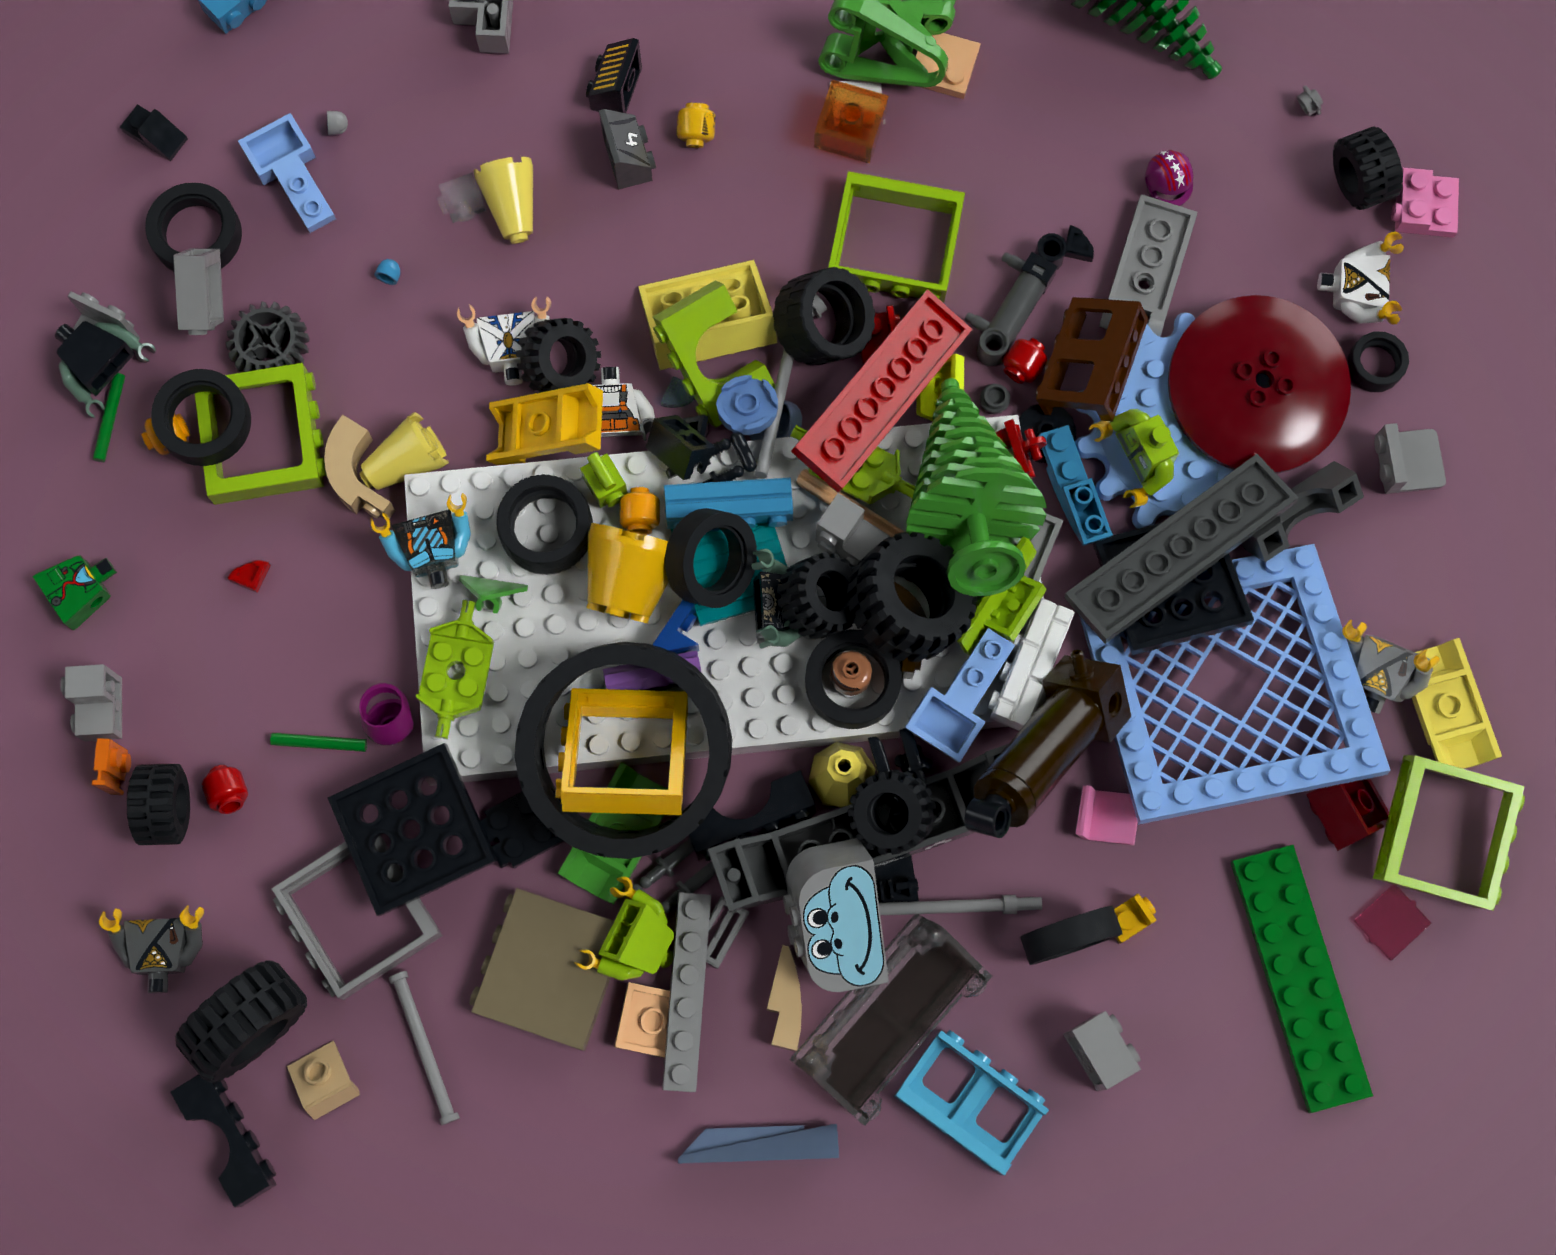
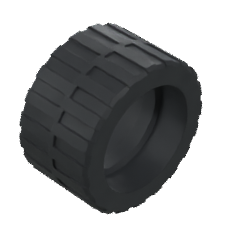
(852, 313)

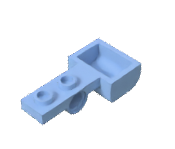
(280, 154)
(949, 719)

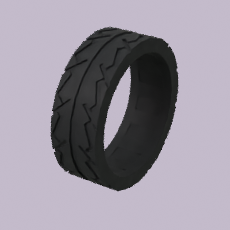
(538, 784)

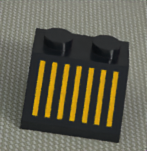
(615, 77)

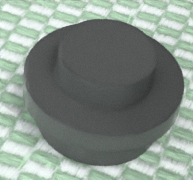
(995, 398)

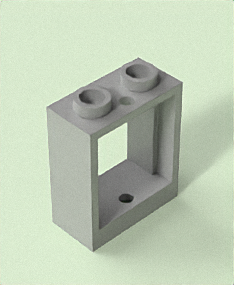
(198, 290)

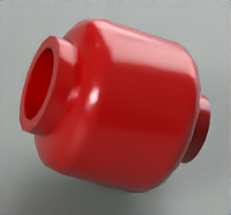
(1024, 360)
(224, 789)

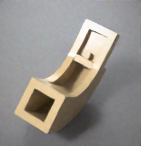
(341, 458)

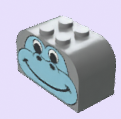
(836, 916)

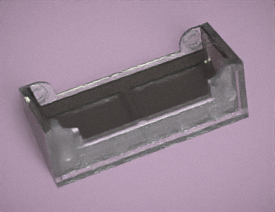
(884, 1024)

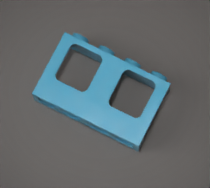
(959, 1118)

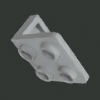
(1409, 459)

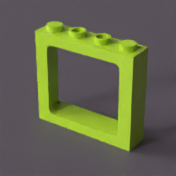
(273, 482)

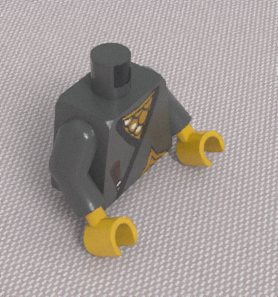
(156, 945)

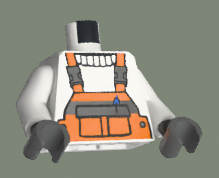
(623, 408)

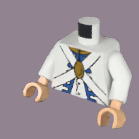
(497, 338)

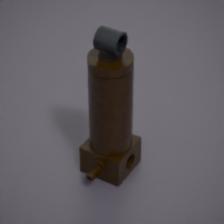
(1081, 706)

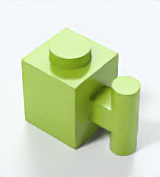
(603, 480)

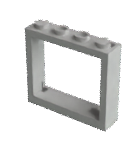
(317, 955)

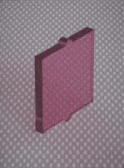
(1392, 922)

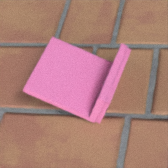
(1106, 817)

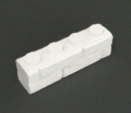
(1033, 661)

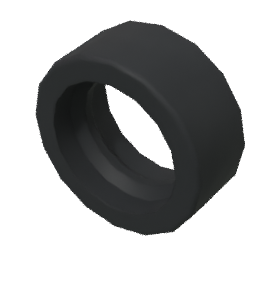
(1393, 346)

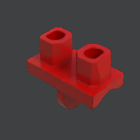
(1013, 439)

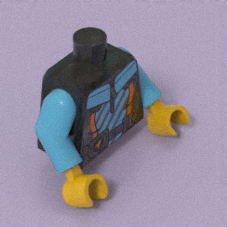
(428, 543)

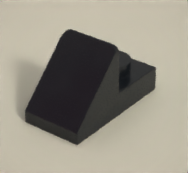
(154, 132)

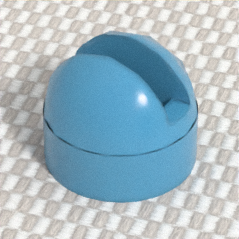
(388, 272)

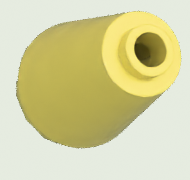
(509, 195)
(405, 451)

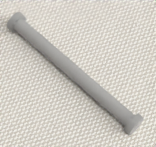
(424, 1048)

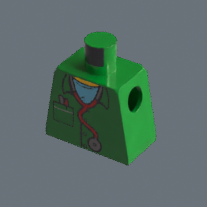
(76, 588)

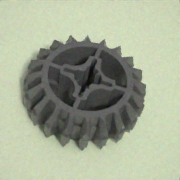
(283, 324)

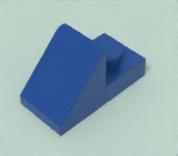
(671, 635)

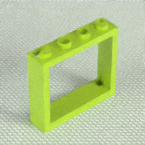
(902, 194)
(1400, 820)

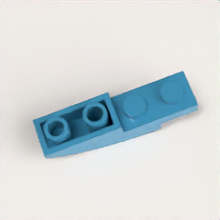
(1073, 488)

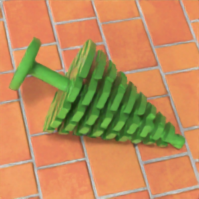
(974, 498)

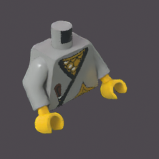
(1387, 667)

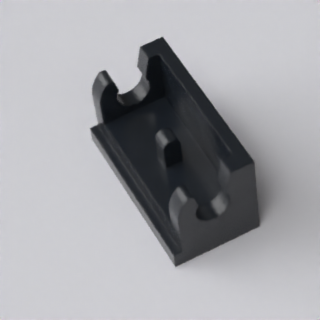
(679, 446)

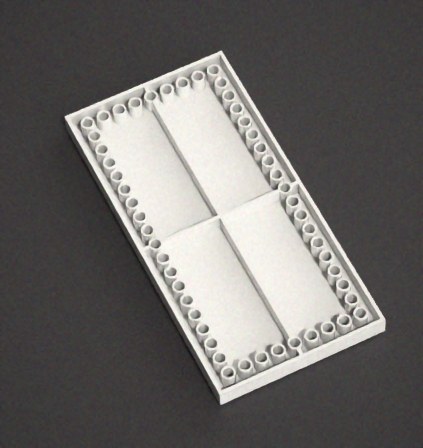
(551, 622)

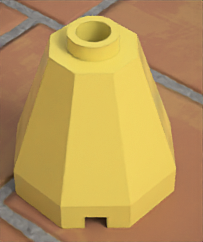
(833, 785)

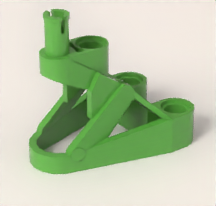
(904, 27)

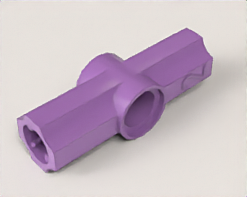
(640, 678)

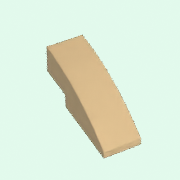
(786, 1001)

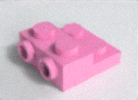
(1426, 204)

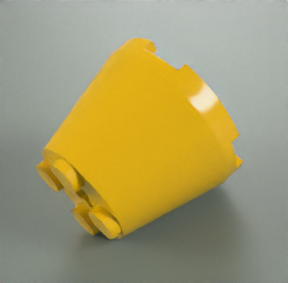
(625, 572)

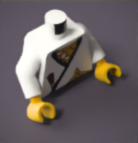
(1363, 281)

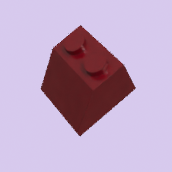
(1349, 811)

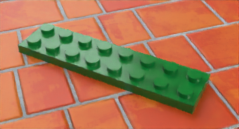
(1301, 979)

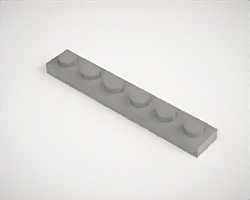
(686, 992)

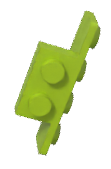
(1005, 611)

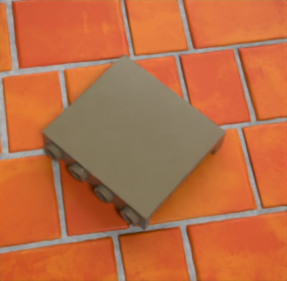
(533, 970)

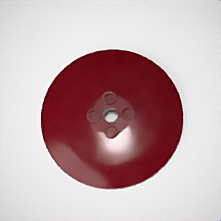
(1225, 408)

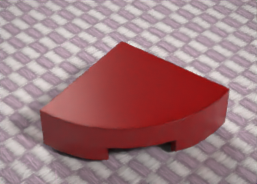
(250, 575)

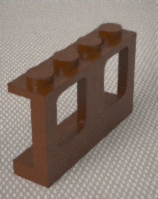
(1110, 356)

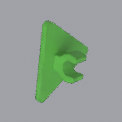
(490, 590)

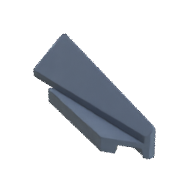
(763, 1144)

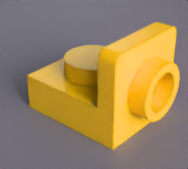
(1134, 916)

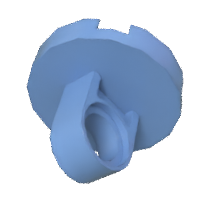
(747, 405)

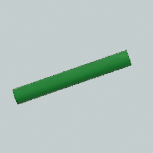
(108, 418)
(319, 742)

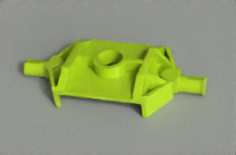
(876, 476)
(450, 645)

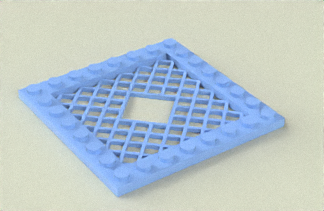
(1358, 761)

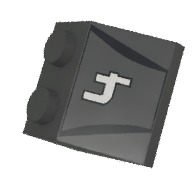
(626, 148)

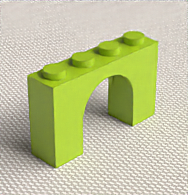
(681, 330)

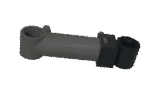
(1033, 281)

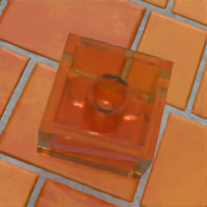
(851, 121)

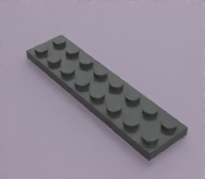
(1180, 548)

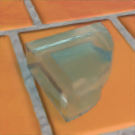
(676, 395)

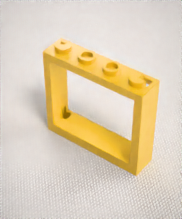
(630, 705)

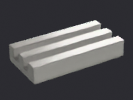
(743, 915)

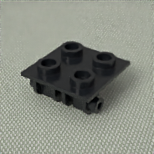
(897, 882)

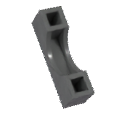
(1327, 490)

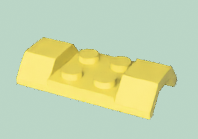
(1454, 711)

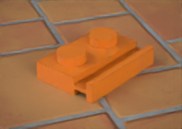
(111, 764)

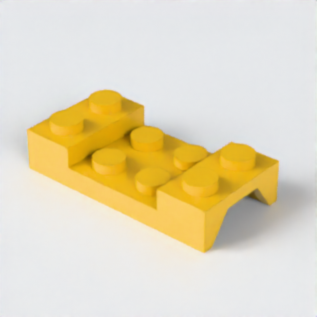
(547, 424)

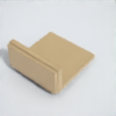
(322, 1081)

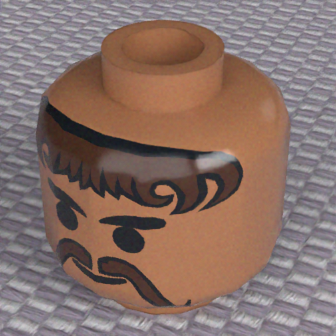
(854, 683)

